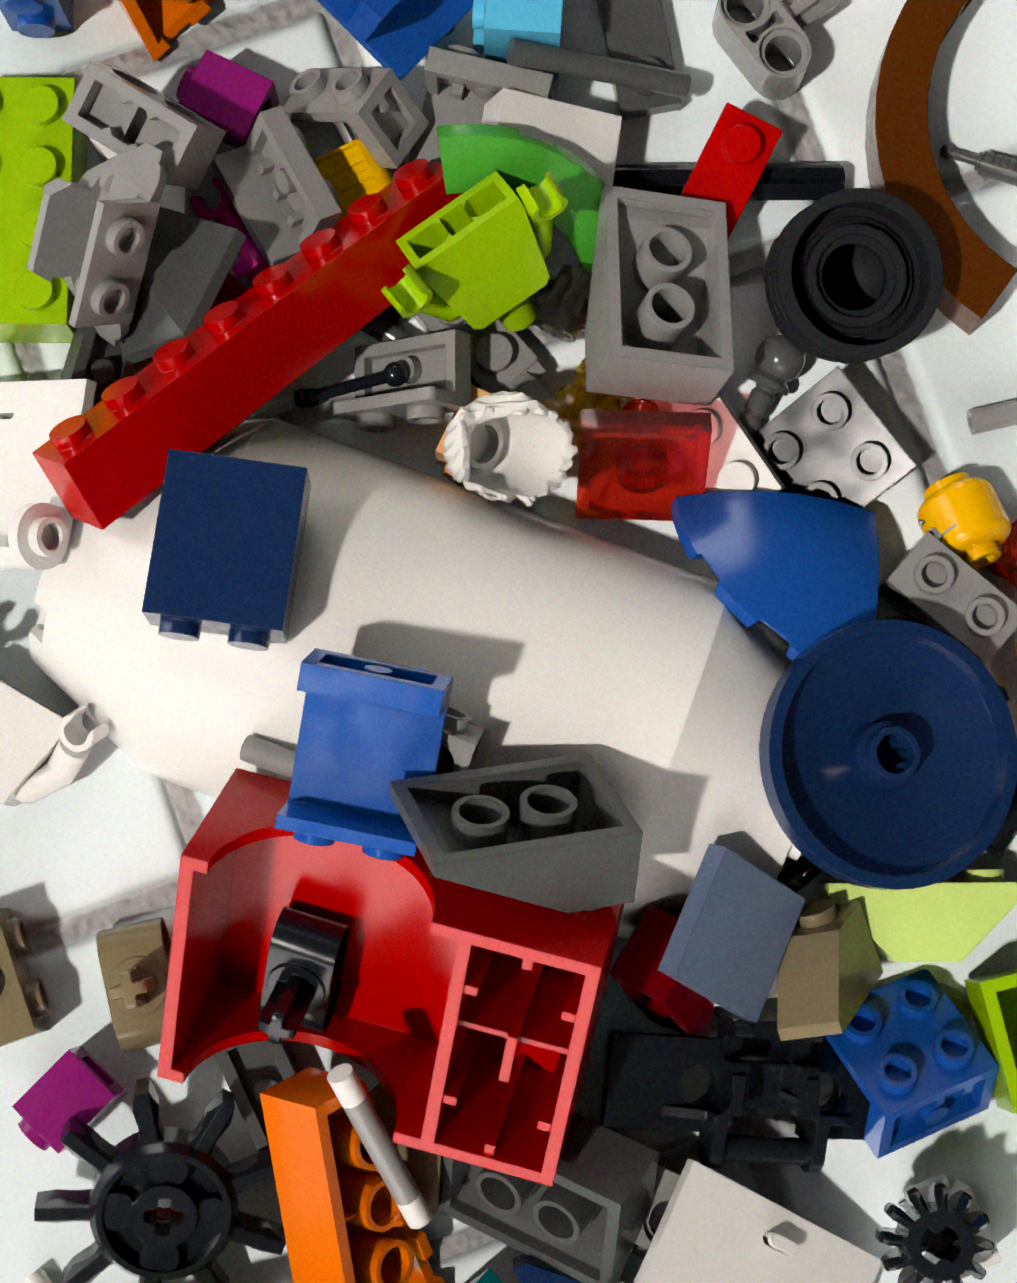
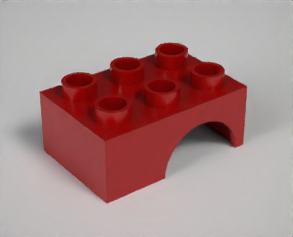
(447, 992)

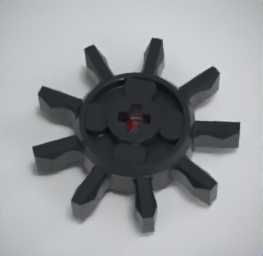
(159, 1165)

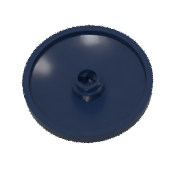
(888, 755)

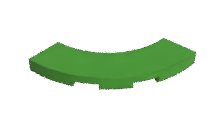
(477, 150)

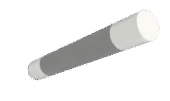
(379, 1145)

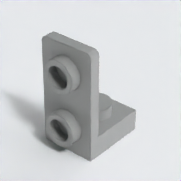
(367, 100)

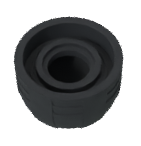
(854, 276)

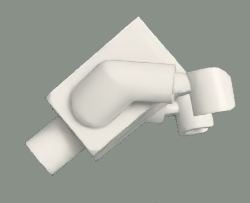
(39, 747)

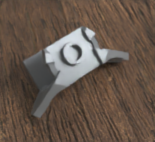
(101, 237)

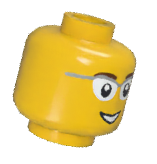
(966, 518)

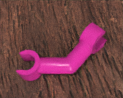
(250, 259)

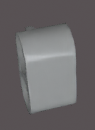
(776, 31)

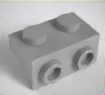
(277, 187)
(435, 382)

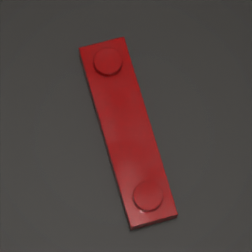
(732, 161)

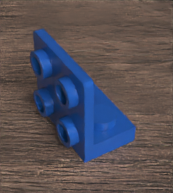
(914, 1062)

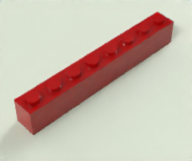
(240, 353)

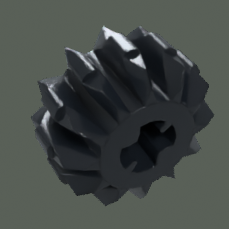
(934, 1215)

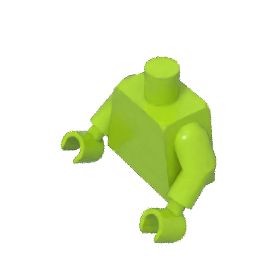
(481, 255)

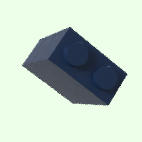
(226, 549)

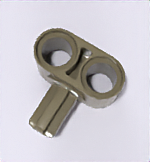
(135, 980)

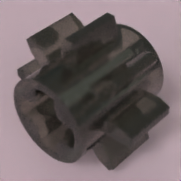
(563, 303)

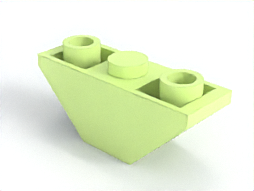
(931, 921)

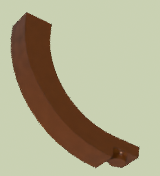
(904, 163)

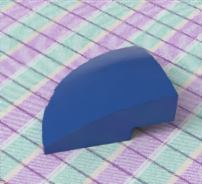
(785, 559)

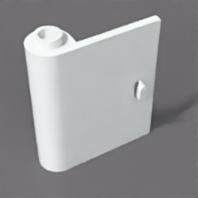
(32, 516)
(717, 1235)

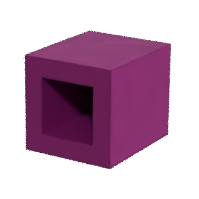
(226, 95)
(70, 1088)

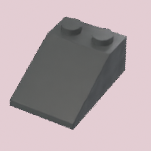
(527, 831)

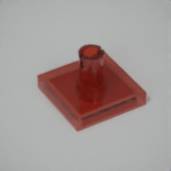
(639, 460)

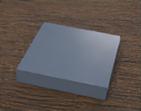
(732, 933)

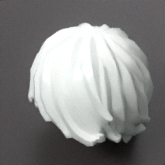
(509, 447)

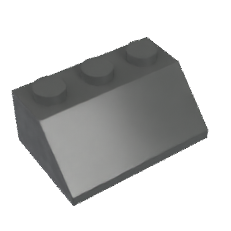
(578, 1224)

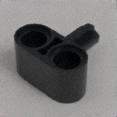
(302, 974)

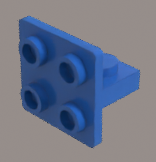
(398, 30)

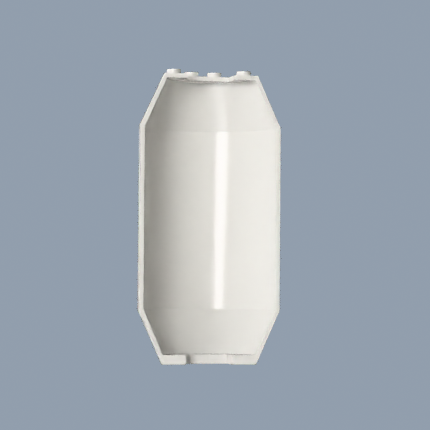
(542, 625)

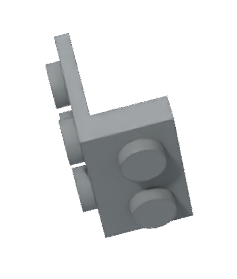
(459, 86)

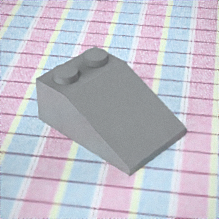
(659, 298)

